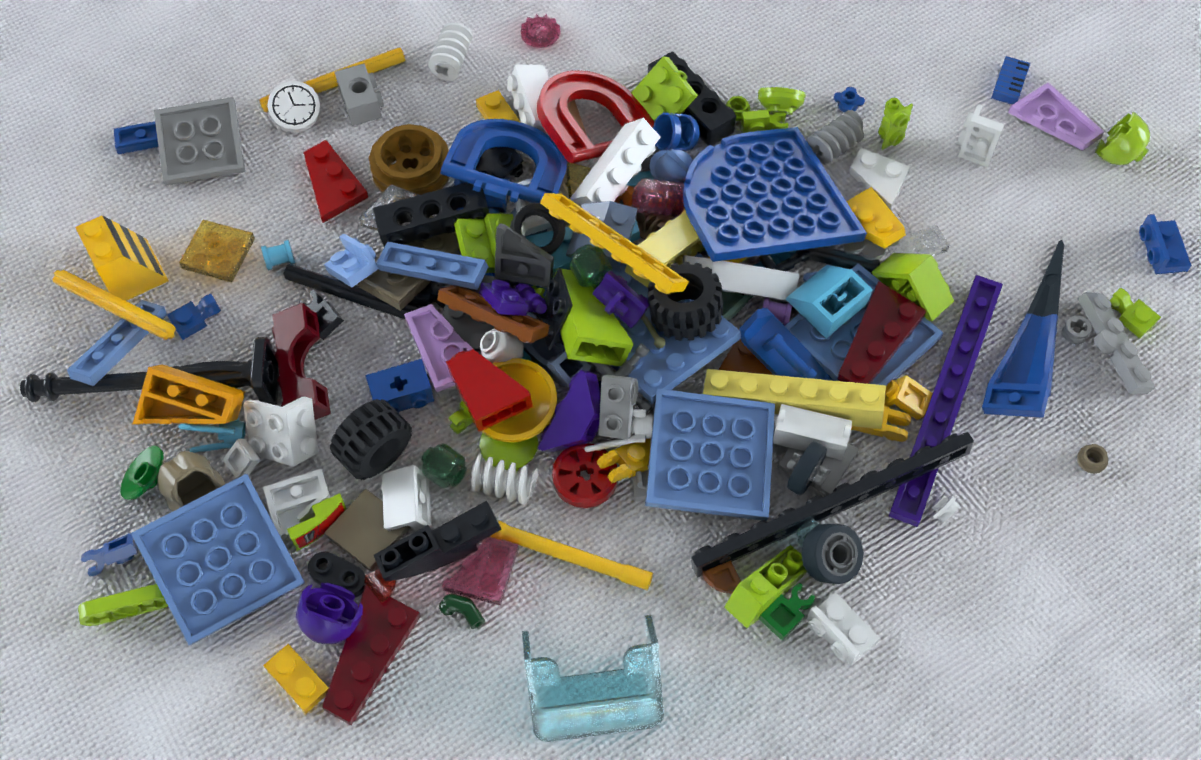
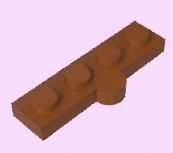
(472, 303)

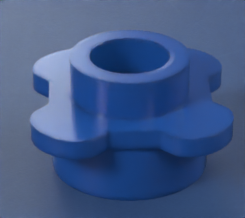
(848, 99)

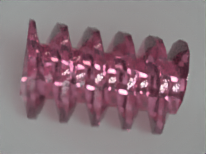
(658, 197)

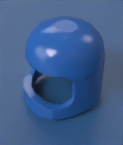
(676, 131)

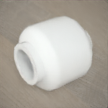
(500, 346)

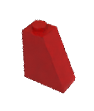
(486, 389)

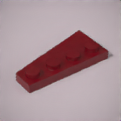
(880, 334)
(368, 654)

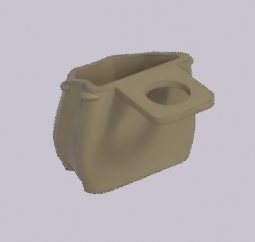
(187, 479)

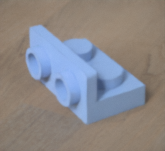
(353, 263)

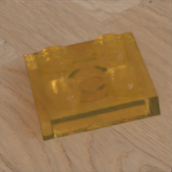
(217, 250)

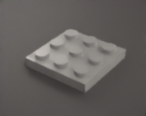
(199, 141)

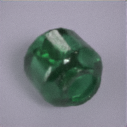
(590, 265)
(443, 466)

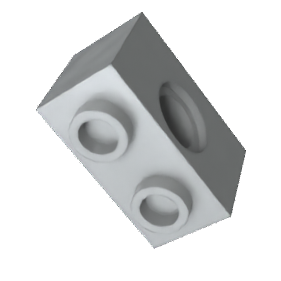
(358, 94)

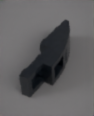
(436, 548)

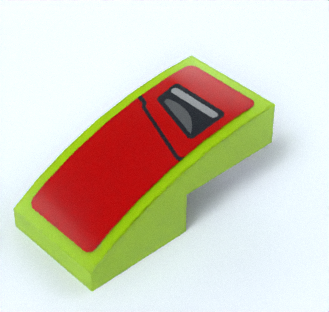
(314, 528)

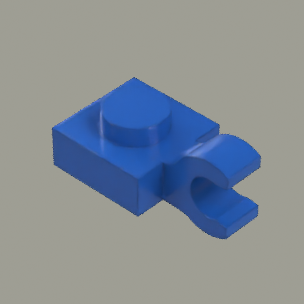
(191, 319)
(118, 550)

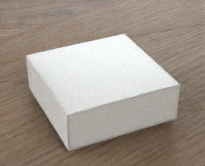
(241, 458)

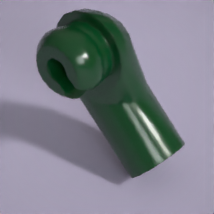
(460, 604)

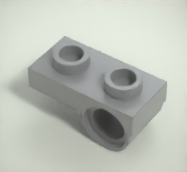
(616, 406)

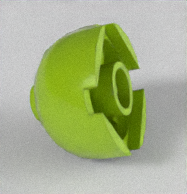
(1125, 141)

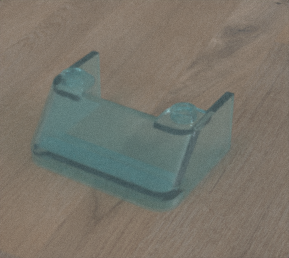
(599, 700)

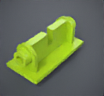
(894, 122)

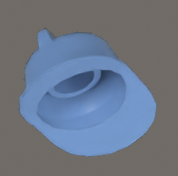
(670, 165)

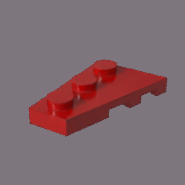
(332, 181)

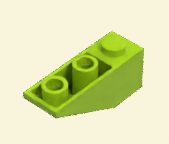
(765, 585)

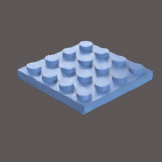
(831, 351)
(711, 455)
(217, 559)

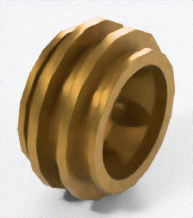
(418, 159)

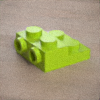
(478, 237)

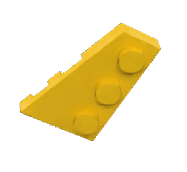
(876, 218)

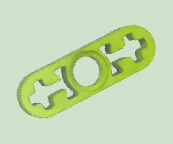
(121, 605)

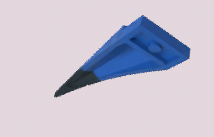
(1026, 371)

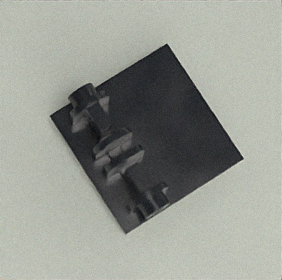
(500, 162)
(558, 307)

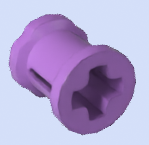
(779, 310)

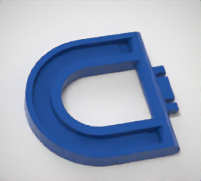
(492, 133)

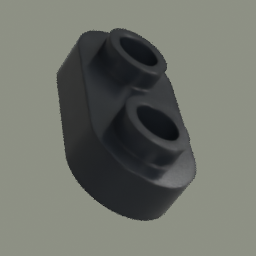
(336, 572)

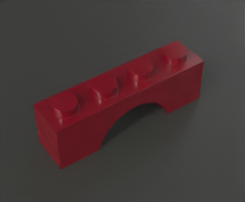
(295, 334)

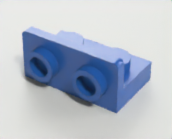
(1164, 246)

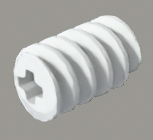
(450, 51)
(503, 480)

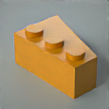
(185, 398)

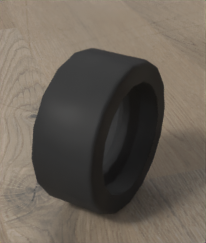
(538, 209)

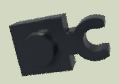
(327, 315)

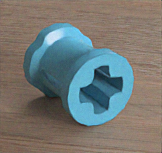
(278, 255)

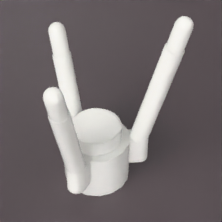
(641, 430)

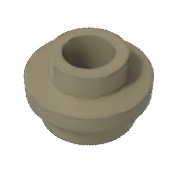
(1096, 452)

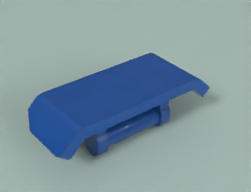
(779, 347)

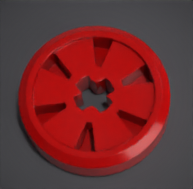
(575, 489)

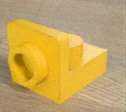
(908, 396)

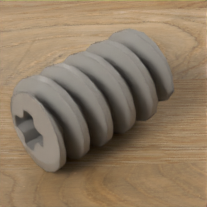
(837, 136)

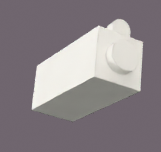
(800, 427)

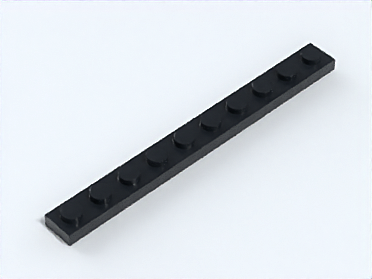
(843, 497)

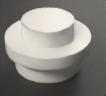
(944, 508)

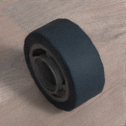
(846, 551)

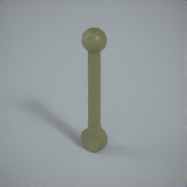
(659, 341)

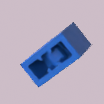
(407, 377)

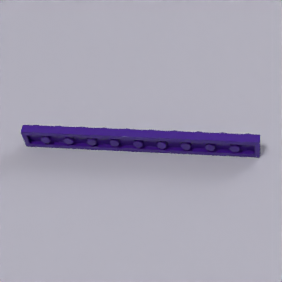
(948, 393)

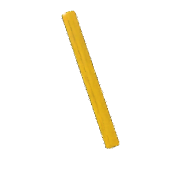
(329, 80)
(114, 304)

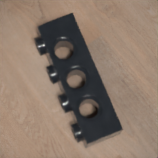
(711, 114)
(419, 208)

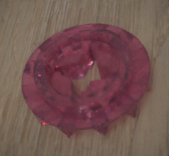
(545, 37)

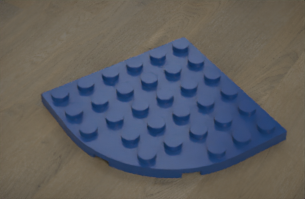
(765, 197)

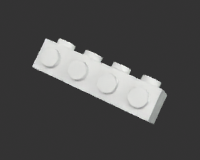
(618, 164)

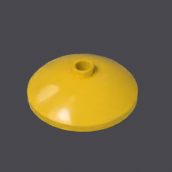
(544, 401)

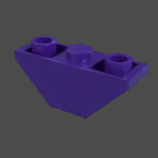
(575, 416)

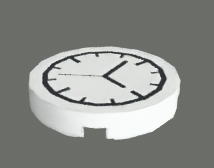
(294, 106)

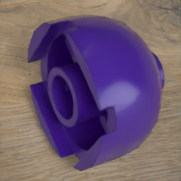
(328, 613)

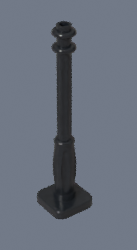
(259, 373)

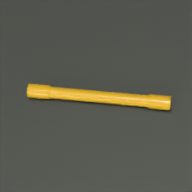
(624, 572)

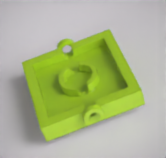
(664, 90)

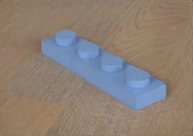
(432, 265)
(111, 347)

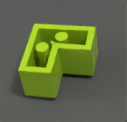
(917, 280)

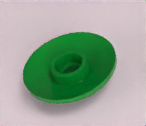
(142, 473)

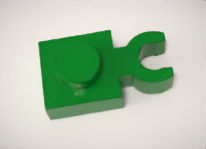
(785, 614)

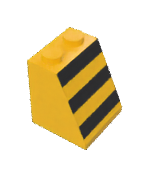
(121, 258)

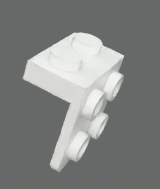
(283, 432)

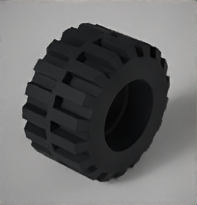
(689, 318)
(370, 439)

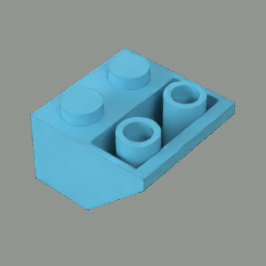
(830, 298)

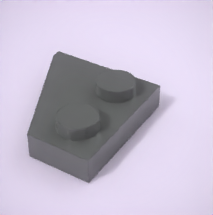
(520, 259)

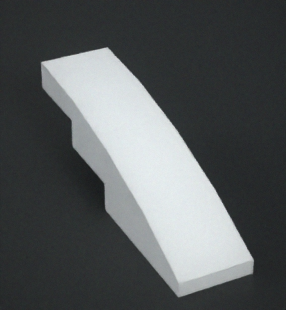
(750, 279)

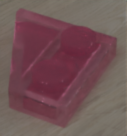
(485, 573)

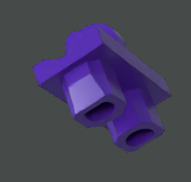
(621, 299)

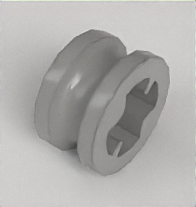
(1080, 322)

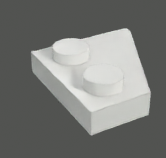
(880, 173)
(293, 498)

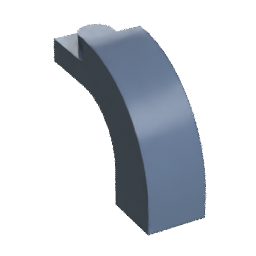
(554, 360)

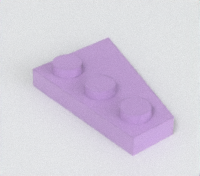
(1057, 116)
(435, 343)

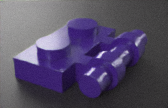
(510, 300)

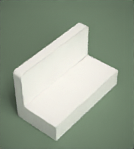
(406, 499)

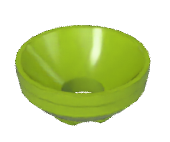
(781, 99)

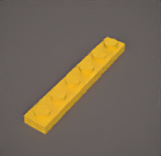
(621, 248)

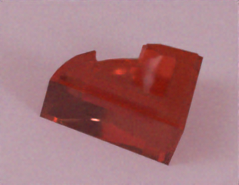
(380, 588)

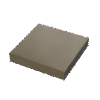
(362, 530)

